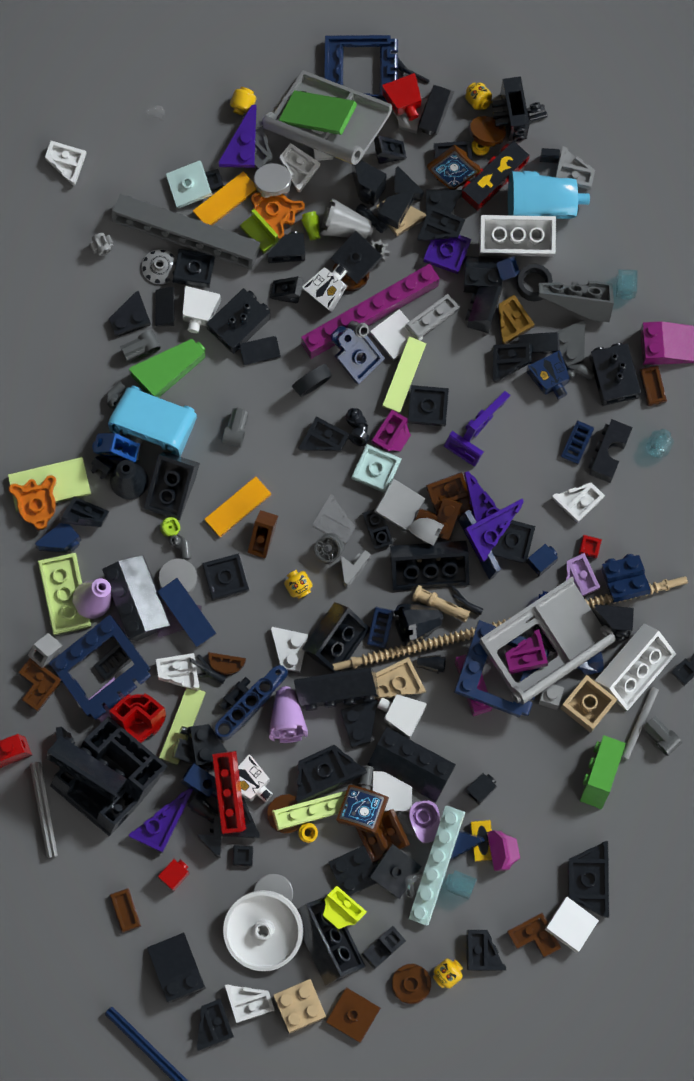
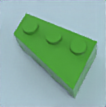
(602, 772)

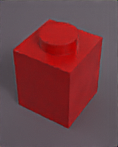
(174, 874)

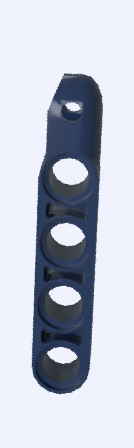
(254, 692)

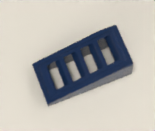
(508, 268)
(585, 428)
(374, 626)

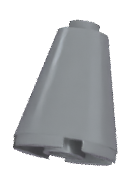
(343, 221)

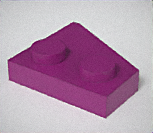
(527, 655)

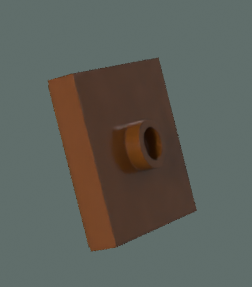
(353, 1015)

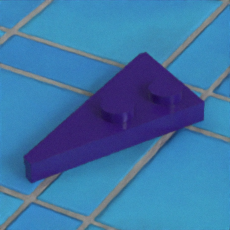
(159, 828)

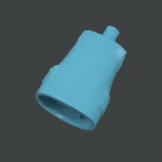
(543, 195)

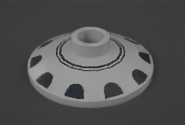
(156, 274)

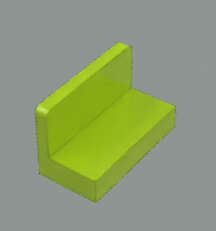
(260, 230)

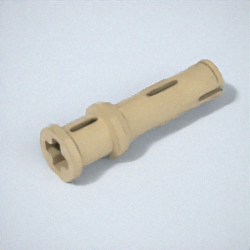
(432, 599)

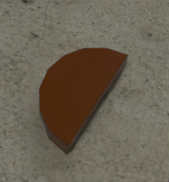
(226, 664)

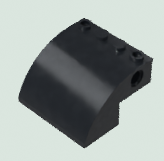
(123, 753)

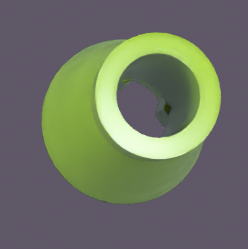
(311, 224)

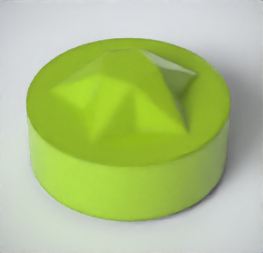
(170, 527)

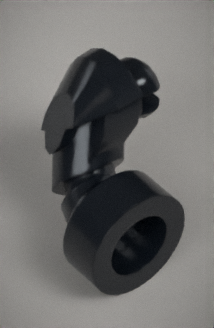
(359, 434)

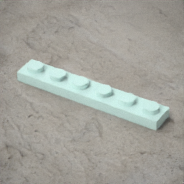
(436, 865)

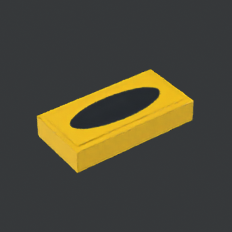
(482, 851)

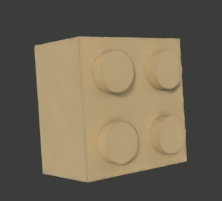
(588, 703)
(299, 1006)

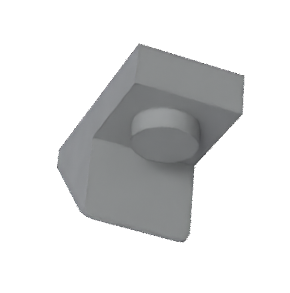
(351, 571)

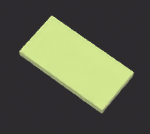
(69, 474)
(60, 579)

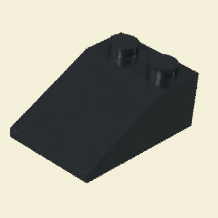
(171, 485)
(176, 968)

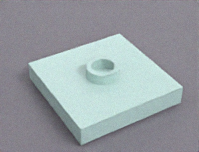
(189, 184)
(376, 468)

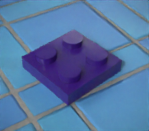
(447, 253)

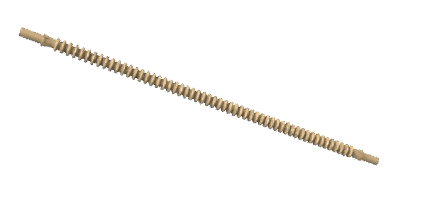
(402, 650)

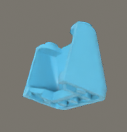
(153, 420)

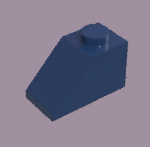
(59, 539)
(465, 842)

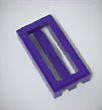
(463, 448)

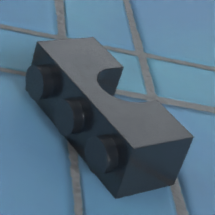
(615, 436)

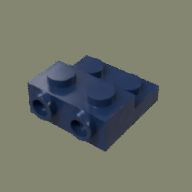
(625, 578)

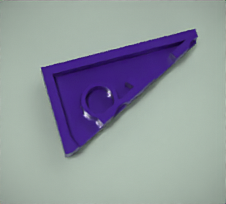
(242, 146)
(483, 417)
(480, 501)
(486, 532)

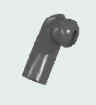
(579, 369)
(113, 395)
(181, 544)

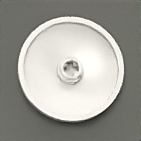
(263, 930)

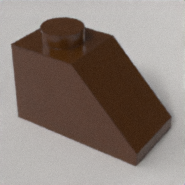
(262, 534)

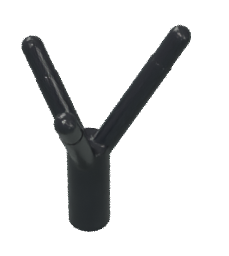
(404, 70)
(466, 605)
(209, 673)

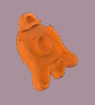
(277, 210)
(35, 501)

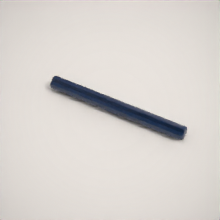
(144, 1045)

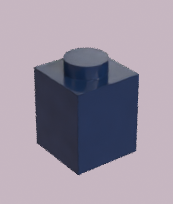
(542, 559)

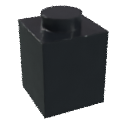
(481, 788)

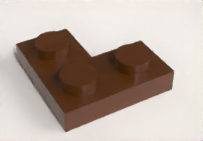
(447, 516)
(44, 684)
(534, 930)

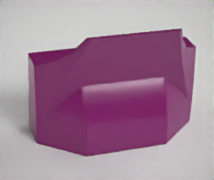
(392, 433)
(503, 850)

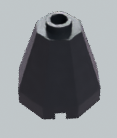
(416, 622)

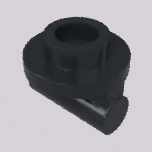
(536, 111)

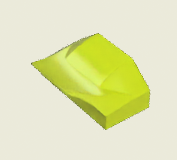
(342, 909)

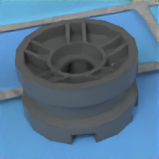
(321, 549)

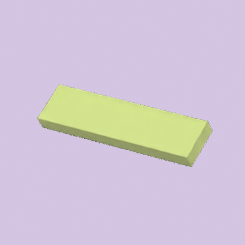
(404, 374)
(184, 717)
(308, 811)

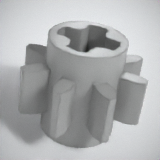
(101, 244)
(379, 246)

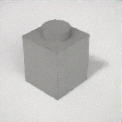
(45, 650)
(551, 696)

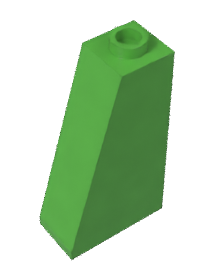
(167, 368)

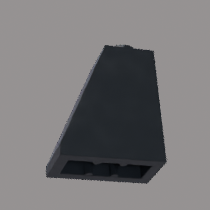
(435, 109)

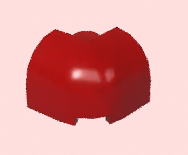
(139, 715)

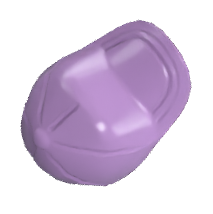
(425, 820)

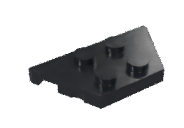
(325, 772)
(590, 879)

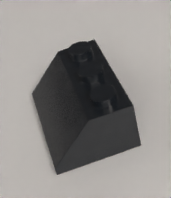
(336, 637)

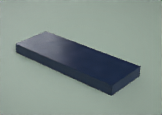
(490, 565)
(187, 612)

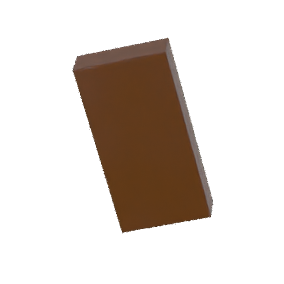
(653, 385)
(125, 910)

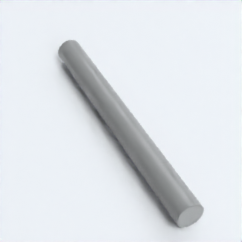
(640, 722)

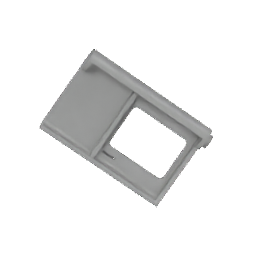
(359, 133)
(567, 625)

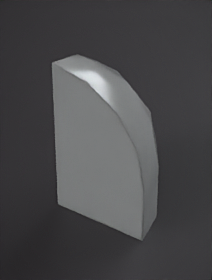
(426, 529)

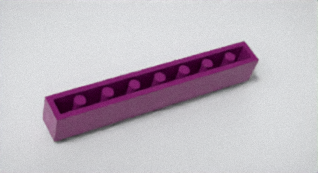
(373, 308)

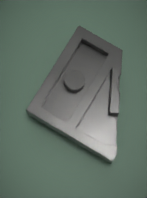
(572, 343)

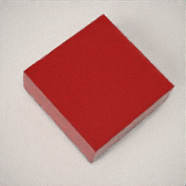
(590, 546)

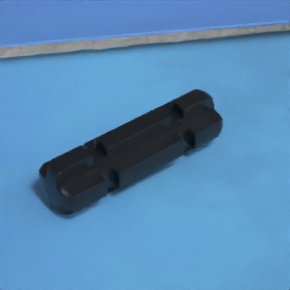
(362, 210)

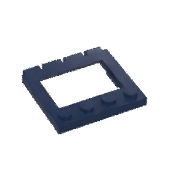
(388, 61)
(85, 645)
(472, 671)

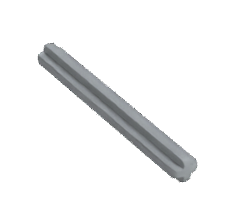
(43, 808)

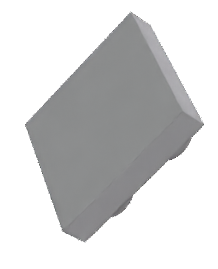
(399, 504)

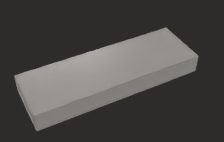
(432, 317)

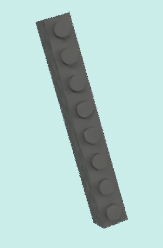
(185, 231)

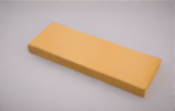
(225, 199)
(237, 507)

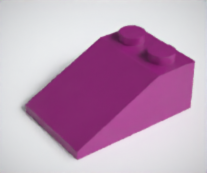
(667, 343)

